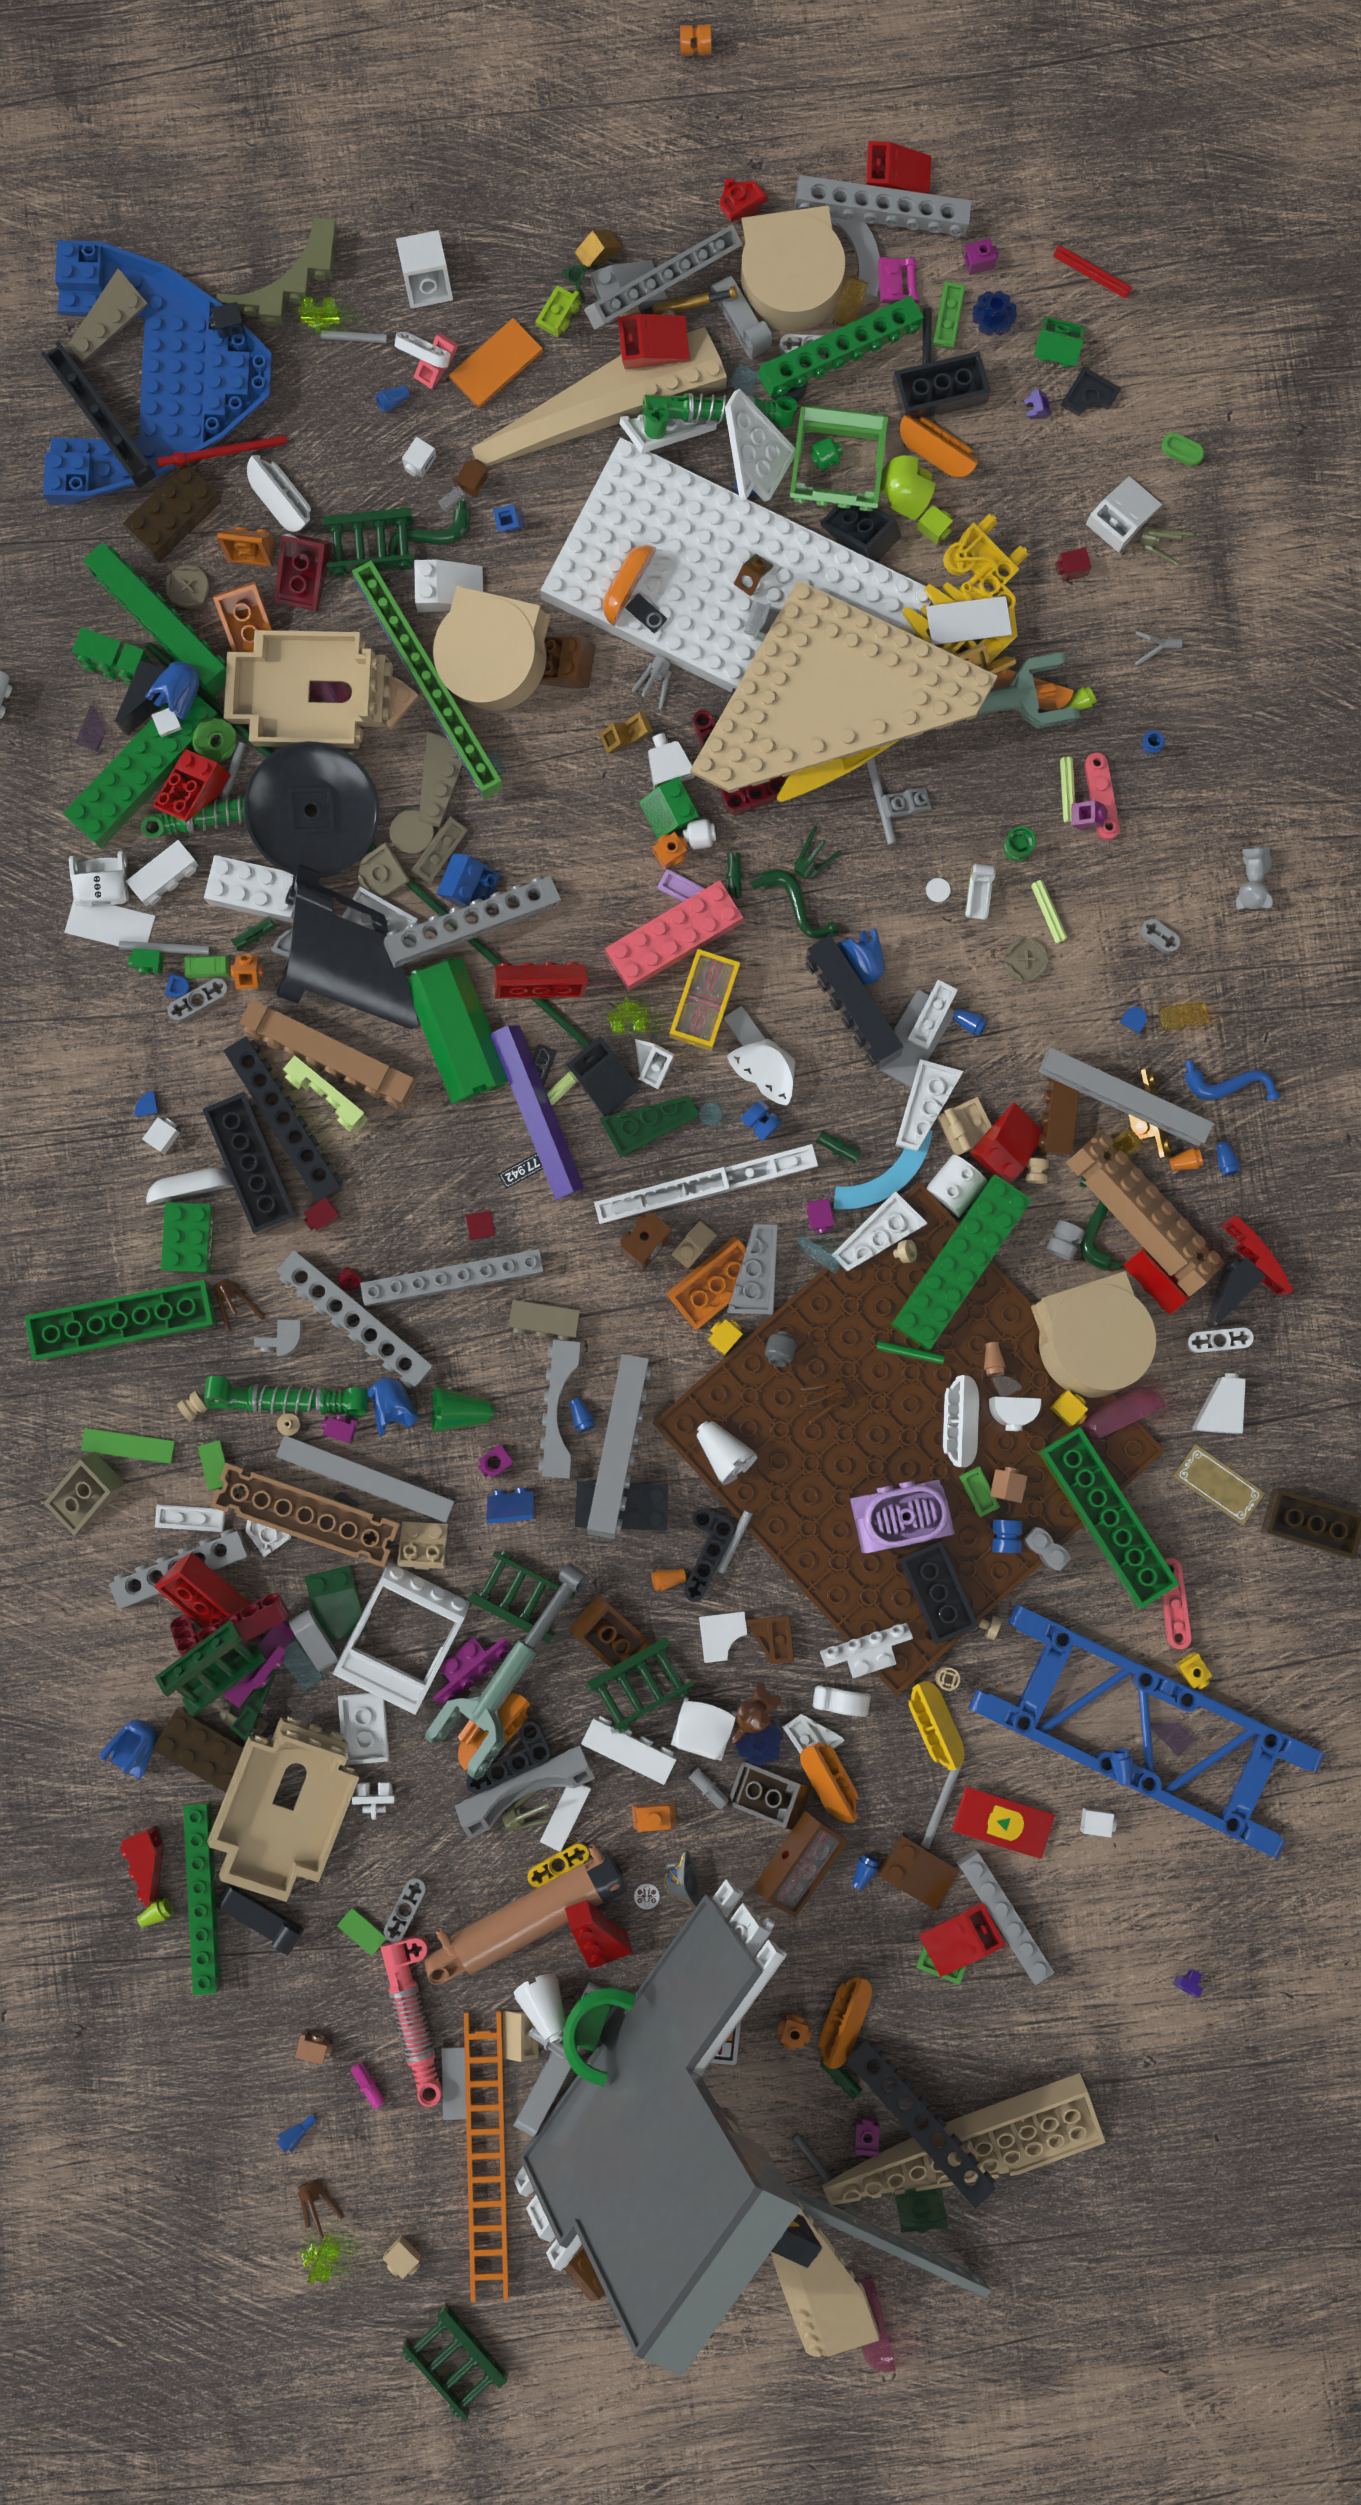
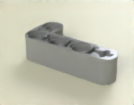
(752, 335)

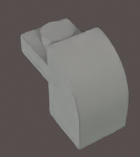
(287, 1341)

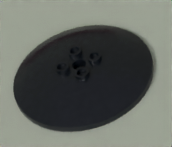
(316, 776)

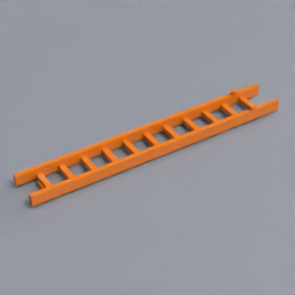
(486, 2034)

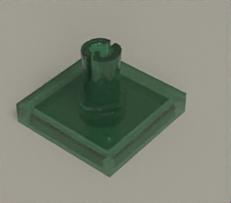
(921, 2210)

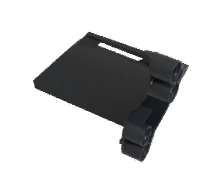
(342, 956)

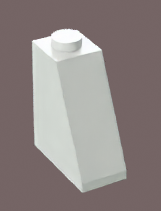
(1224, 1407)

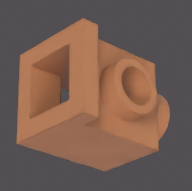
(313, 2048)

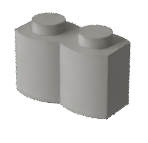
(1041, 1543)

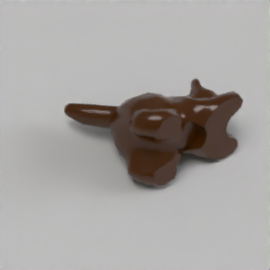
(753, 1714)

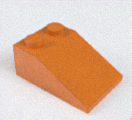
(247, 546)
(241, 614)

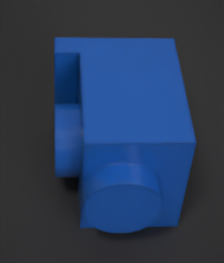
(508, 518)

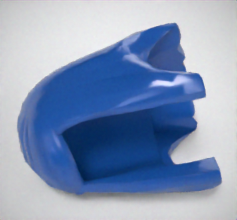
(177, 686)
(865, 956)
(391, 1404)
(132, 1747)

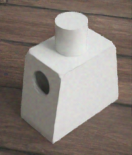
(668, 761)

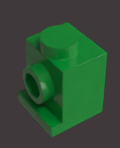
(146, 961)

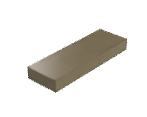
(439, 850)

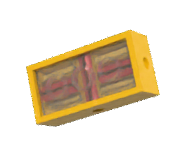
(704, 1000)

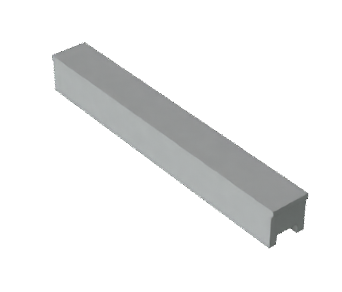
(1125, 1097)
(365, 1478)

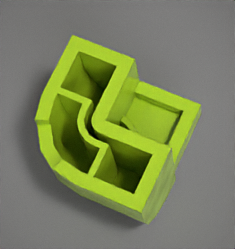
(907, 486)

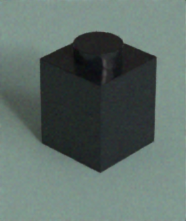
(227, 320)

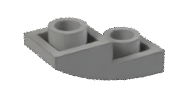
(905, 803)

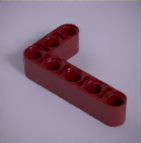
(743, 794)
(249, 1621)

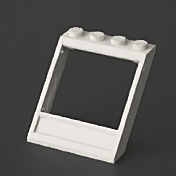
(382, 1678)

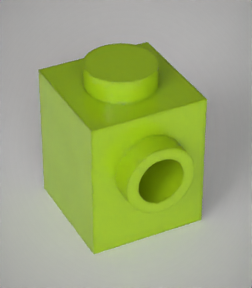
(935, 524)

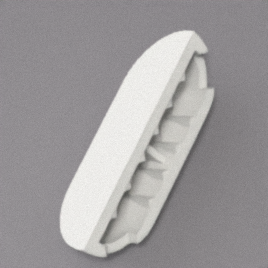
(278, 494)
(188, 1185)
(961, 1421)

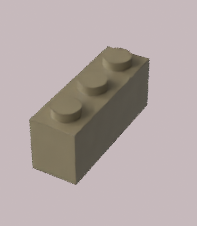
(544, 1320)

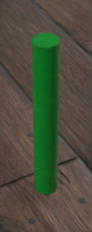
(910, 1352)

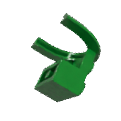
(585, 2027)

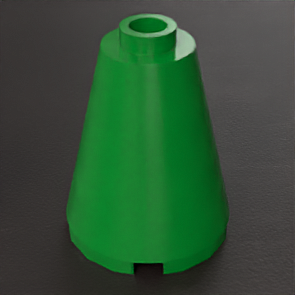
(458, 1410)

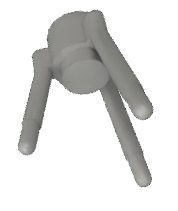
(658, 670)

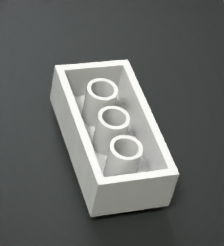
(249, 888)

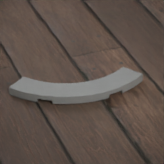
(865, 249)

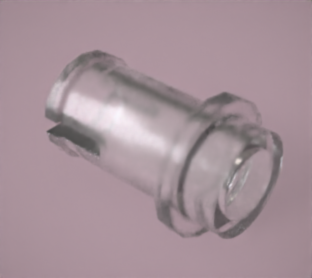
(451, 498)

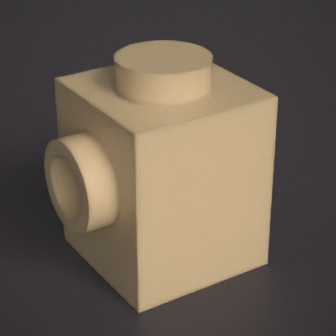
(402, 2258)

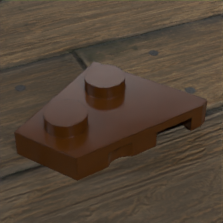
(774, 1637)

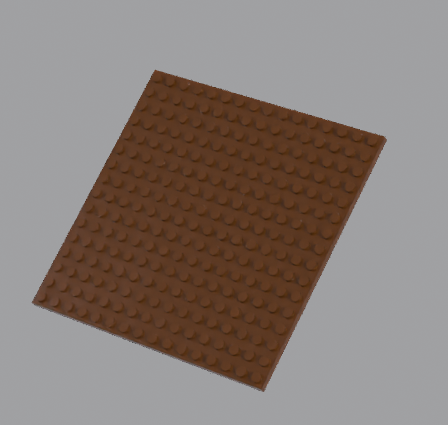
(887, 1436)

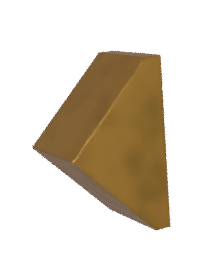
(598, 247)

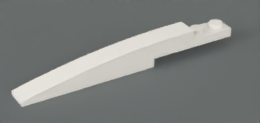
(706, 1184)

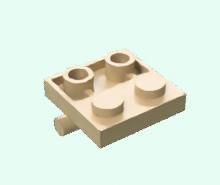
(964, 1125)
(423, 1545)

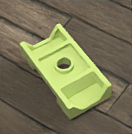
(302, 1076)

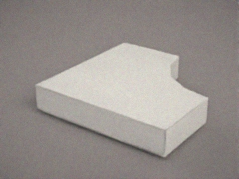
(719, 1633)

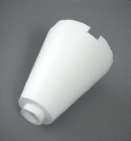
(724, 1452)
(543, 2006)

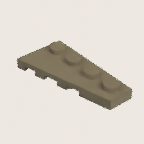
(108, 316)
(439, 779)

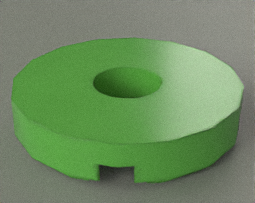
(204, 733)

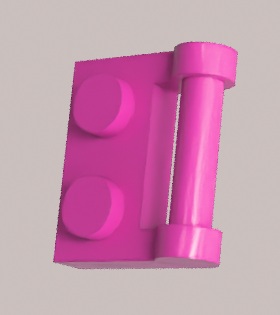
(891, 279)

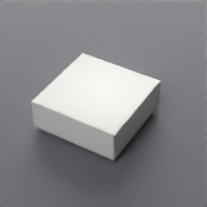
(166, 722)

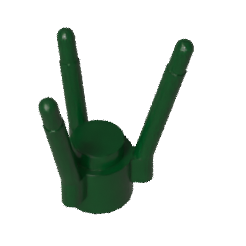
(576, 276)
(805, 866)

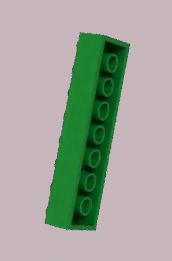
(156, 617)
(133, 776)
(961, 1262)
(120, 1321)
(1108, 1518)

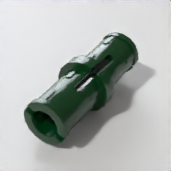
(734, 875)
(253, 933)
(838, 1146)
(843, 2080)

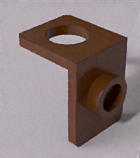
(755, 568)

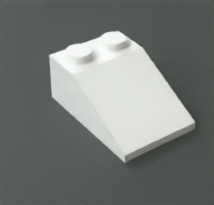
(438, 581)

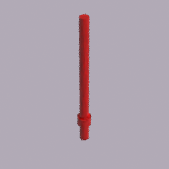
(181, 458)

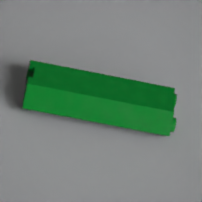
(456, 1030)

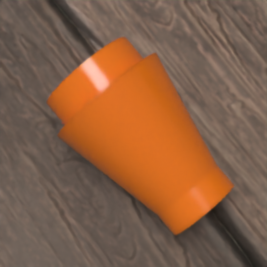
(1187, 1160)
(667, 1578)

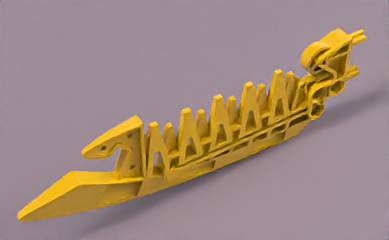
(974, 554)

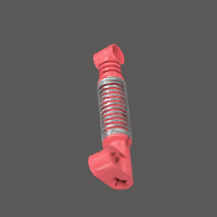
(409, 2013)

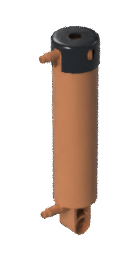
(525, 1918)

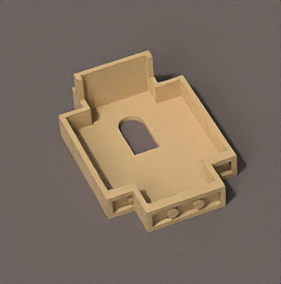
(273, 688)
(273, 1843)

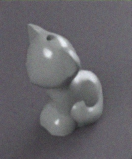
(1255, 893)

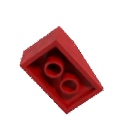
(1008, 1144)

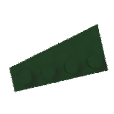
(641, 1126)

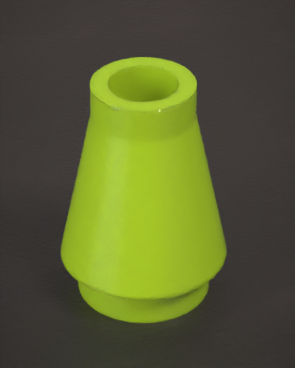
(1082, 699)
(155, 1913)

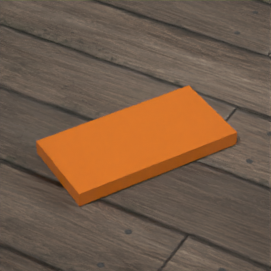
(496, 363)

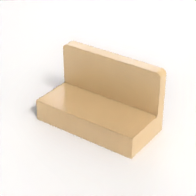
(516, 2039)

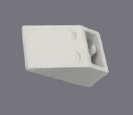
(1123, 513)

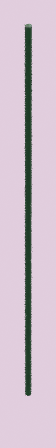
(412, 885)

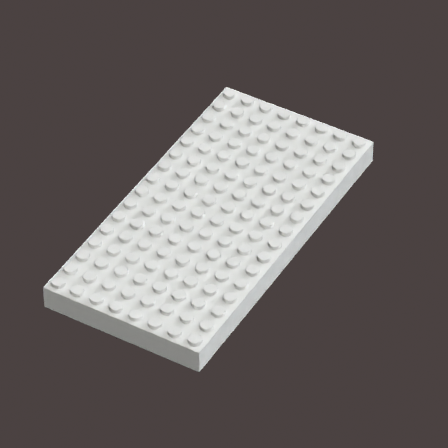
(700, 547)

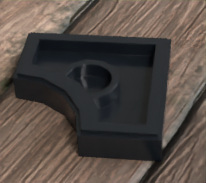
(1088, 392)

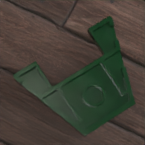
(253, 1704)

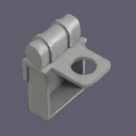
(760, 620)

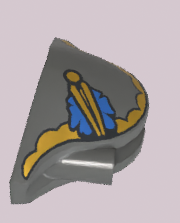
(682, 1880)

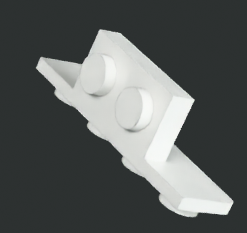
(868, 1652)

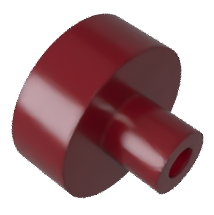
(349, 1279)

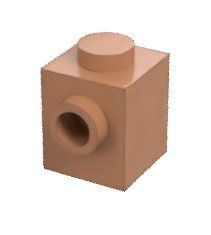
(1008, 1485)

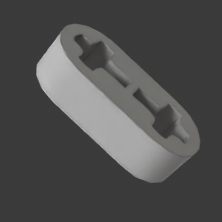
(1163, 932)

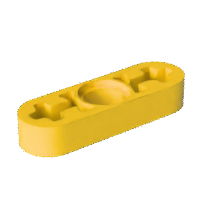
(540, 1868)

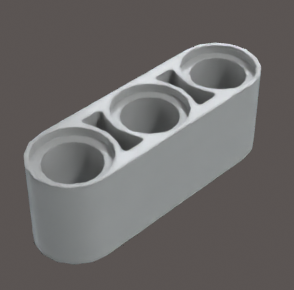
(314, 1640)

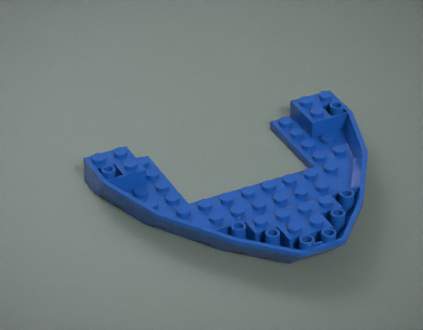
(191, 378)

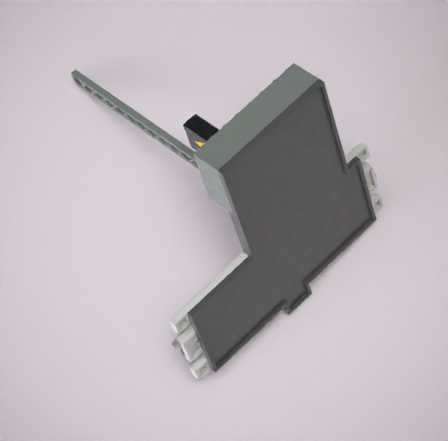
(655, 2174)

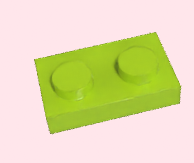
(558, 310)

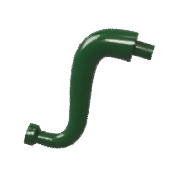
(455, 533)
(785, 879)
(1088, 1244)

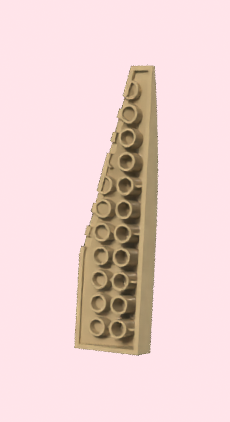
(603, 399)
(1002, 2137)
(826, 2301)

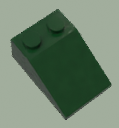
(335, 1601)

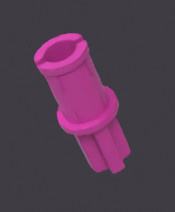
(367, 2085)

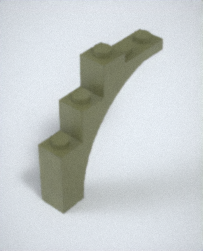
(314, 262)

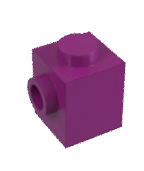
(980, 256)

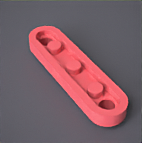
(1101, 790)
(1176, 1609)

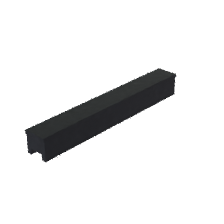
(99, 415)

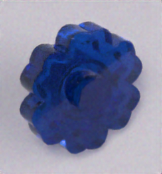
(994, 313)
(760, 1745)

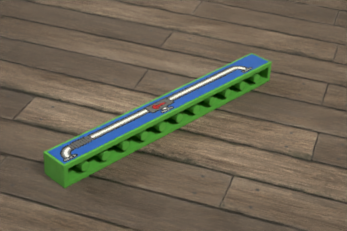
(427, 680)

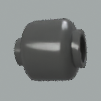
(780, 1349)

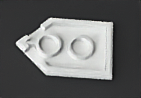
(265, 1538)

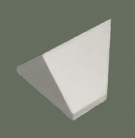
(653, 1062)

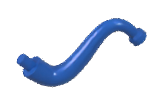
(1213, 1092)

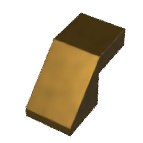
(626, 733)

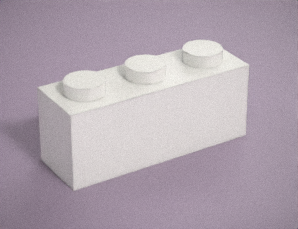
(162, 873)

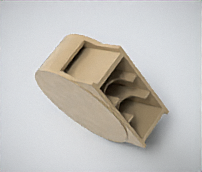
(792, 267)
(491, 649)
(1095, 1336)

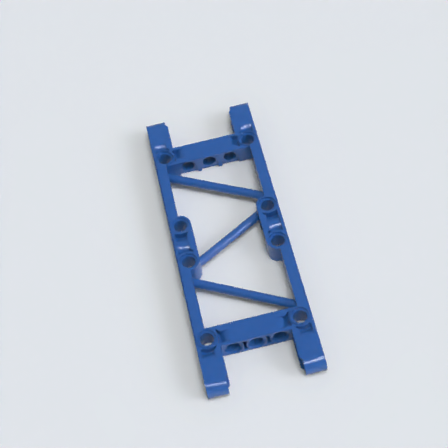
(1255, 1770)

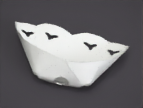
(768, 1066)

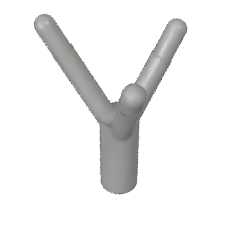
(1163, 643)

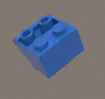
(467, 881)

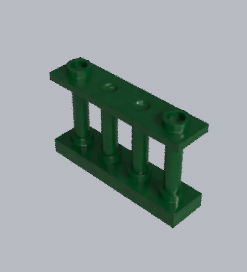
(370, 520)
(503, 1608)
(202, 1656)
(639, 1662)
(462, 2339)

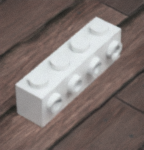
(629, 1750)

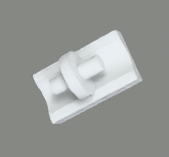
(384, 1795)

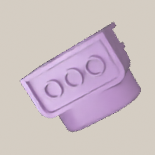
(881, 1521)

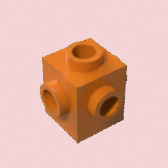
(669, 857)
(247, 971)
(794, 2023)

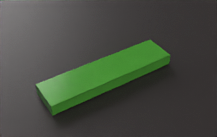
(128, 1445)

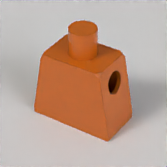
(654, 1816)

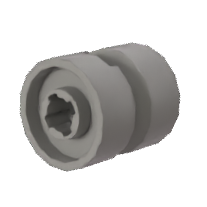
(1065, 1240)

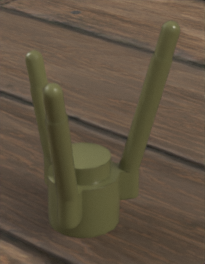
(1152, 535)
(514, 1818)

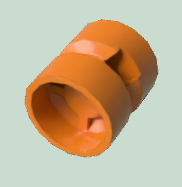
(703, 40)

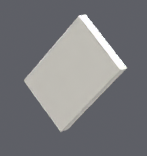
(364, 1728)

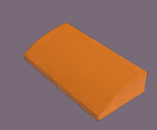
(709, 1285)

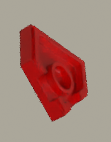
(741, 199)

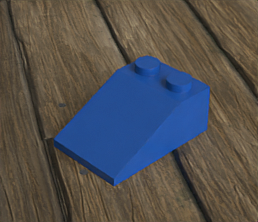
(511, 1507)

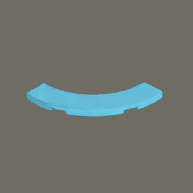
(884, 1186)

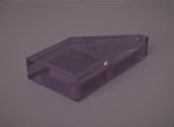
(91, 732)
(1173, 1736)

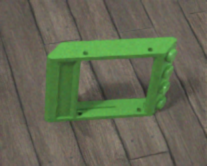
(840, 423)

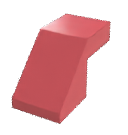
(430, 374)

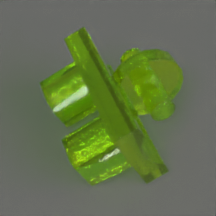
(318, 316)
(617, 1019)
(327, 2250)

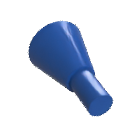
(291, 2137)

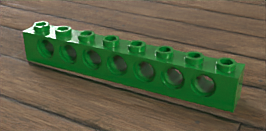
(904, 311)
(201, 1899)

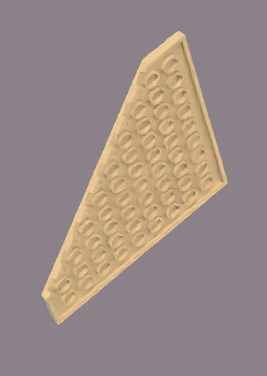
(832, 688)

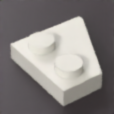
(806, 1731)

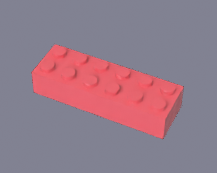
(674, 935)

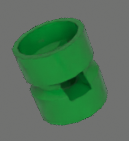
(1019, 844)

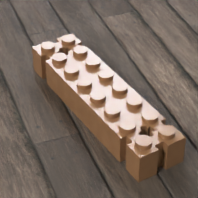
(331, 1055)
(1145, 1213)
(305, 1514)

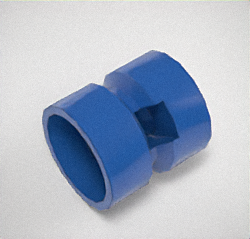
(759, 1112)
(1007, 1536)

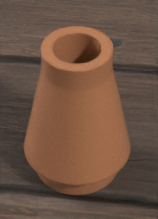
(994, 1362)

